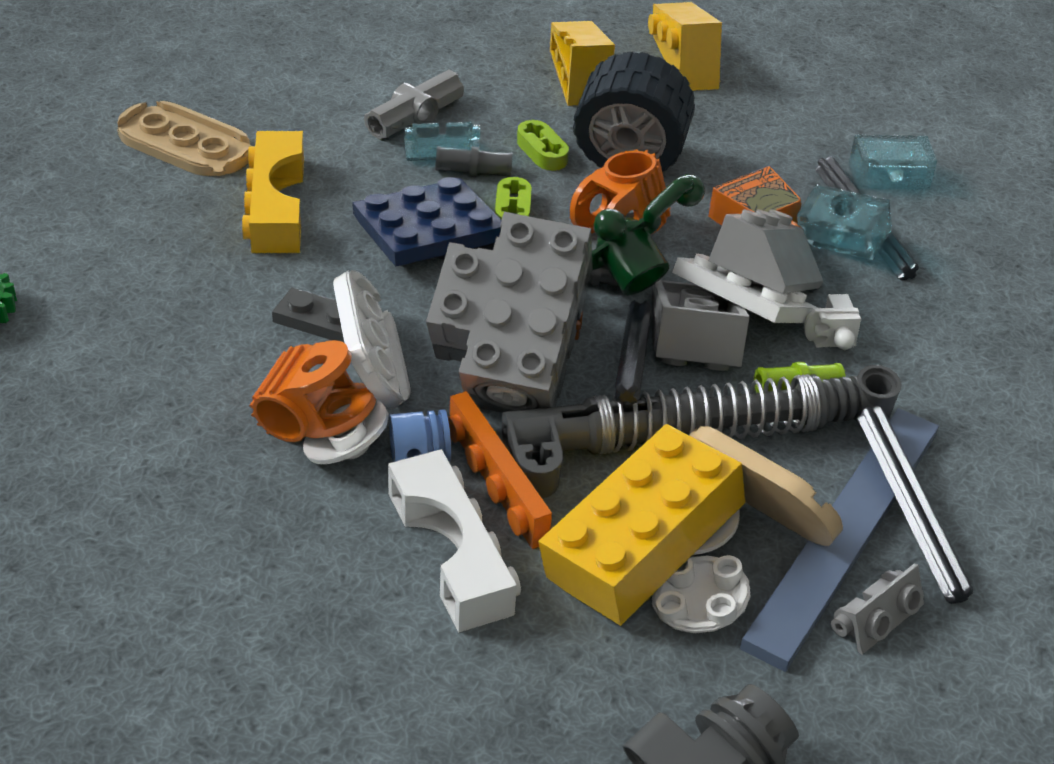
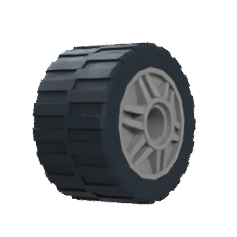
(634, 105)

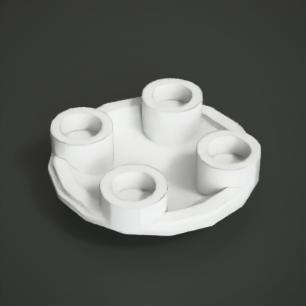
(703, 594)

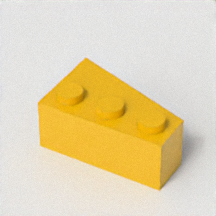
(689, 41)
(576, 52)

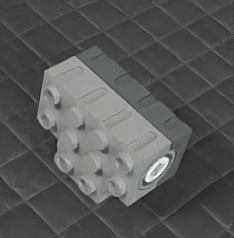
(513, 311)

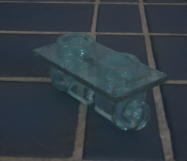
(423, 139)

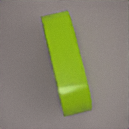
(542, 145)
(518, 205)

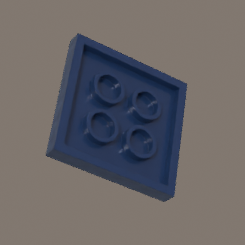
(424, 220)

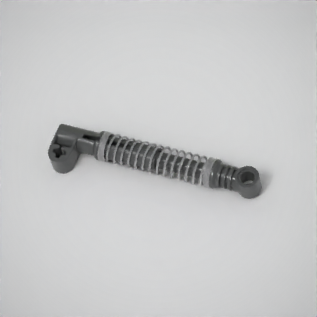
(606, 423)

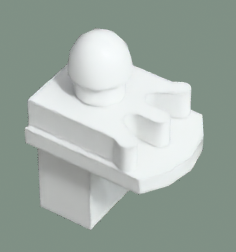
(835, 324)

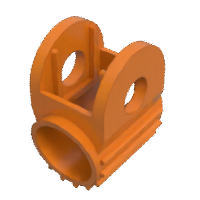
(626, 184)
(302, 402)

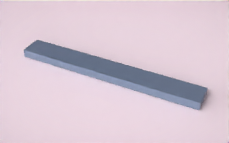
(821, 570)

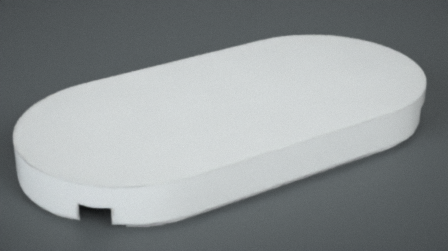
(371, 339)

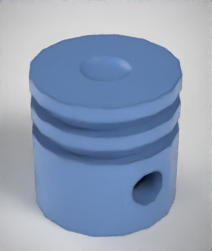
(418, 434)

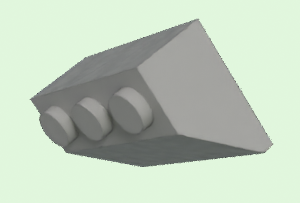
(767, 251)

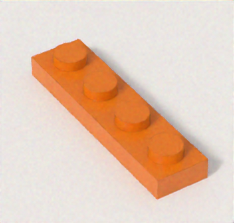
(504, 478)

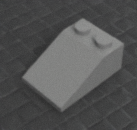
(697, 326)

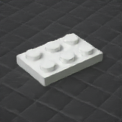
(743, 291)

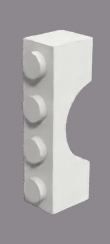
(475, 579)

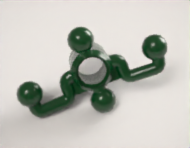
(627, 244)

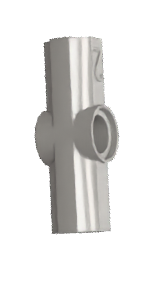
(414, 104)

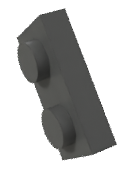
(309, 314)

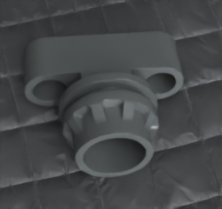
(735, 731)

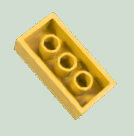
(642, 523)

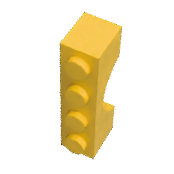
(270, 216)

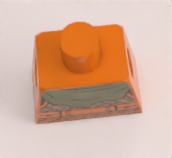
(754, 191)

